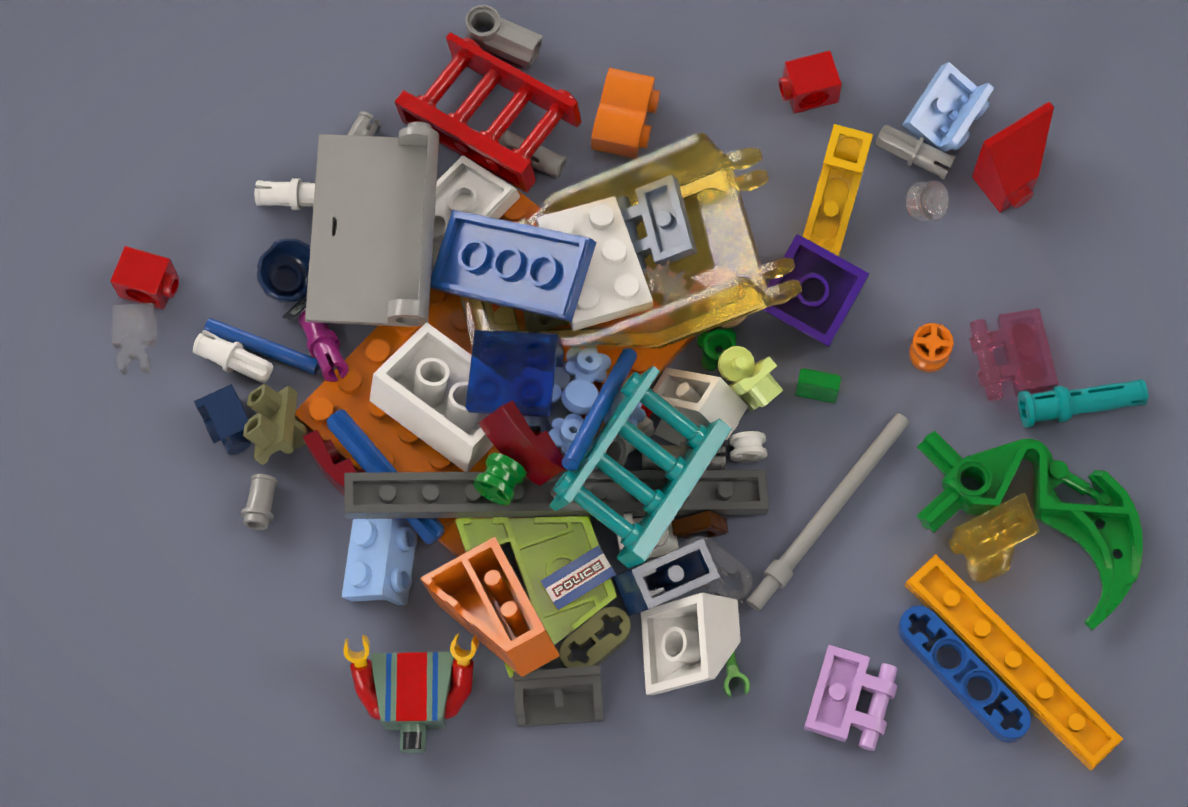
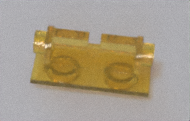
(994, 530)

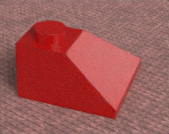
(1013, 159)

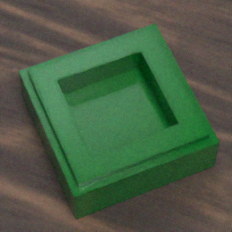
(818, 385)

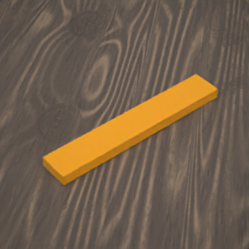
(1014, 662)

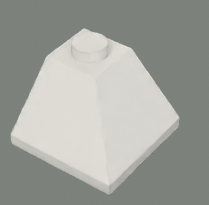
(688, 641)

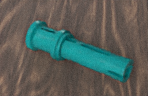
(1065, 403)

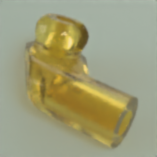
(992, 567)

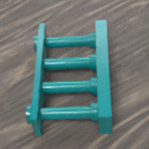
(681, 472)

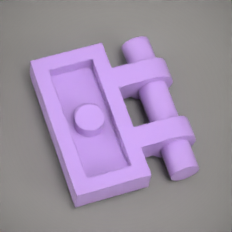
(838, 692)

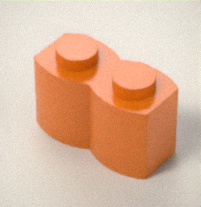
(623, 113)

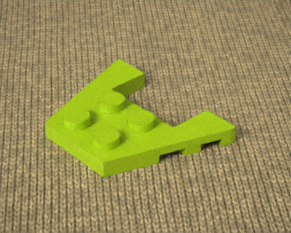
(541, 549)

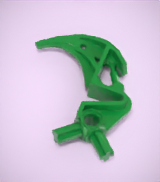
(994, 473)

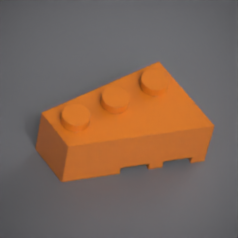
(492, 604)

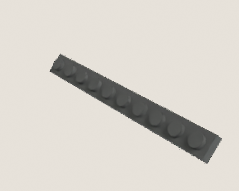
(454, 496)

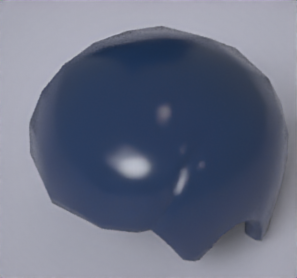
(285, 270)

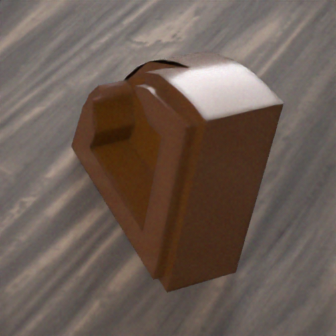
(705, 521)

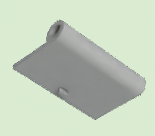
(380, 250)

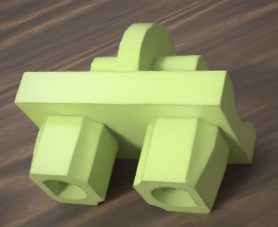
(750, 379)

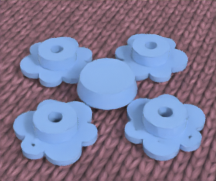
(580, 394)

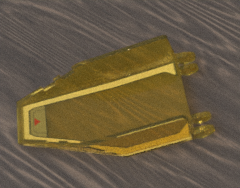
(721, 278)

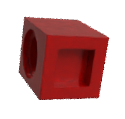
(810, 82)
(145, 277)

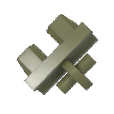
(275, 424)

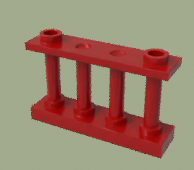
(484, 147)

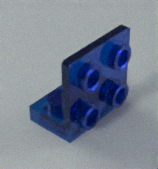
(513, 368)

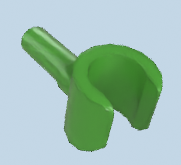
(733, 672)

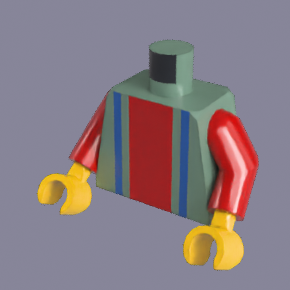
(413, 688)

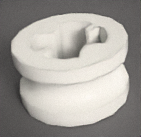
(748, 446)

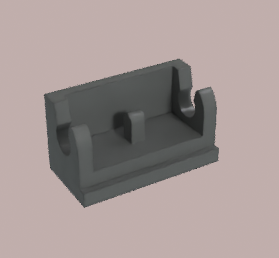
(558, 696)

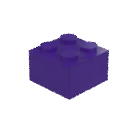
(827, 292)

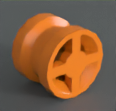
(934, 338)

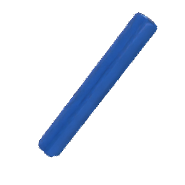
(374, 461)

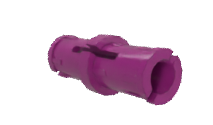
(324, 347)

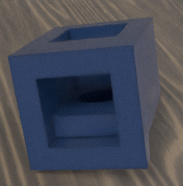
(224, 419)

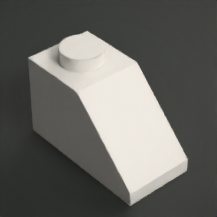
(701, 397)

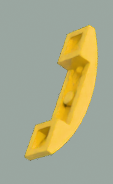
(837, 187)

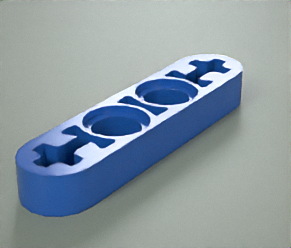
(968, 669)

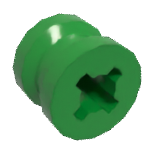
(499, 479)

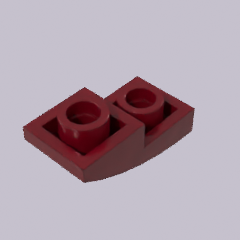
(515, 439)
(328, 460)

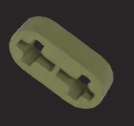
(590, 631)

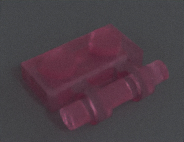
(1025, 349)

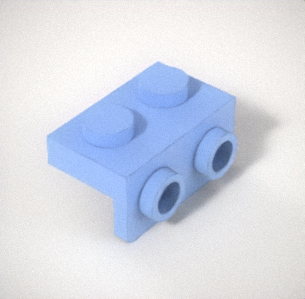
(948, 109)
(380, 560)

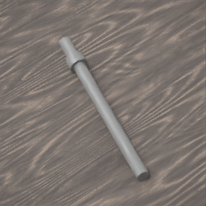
(780, 571)

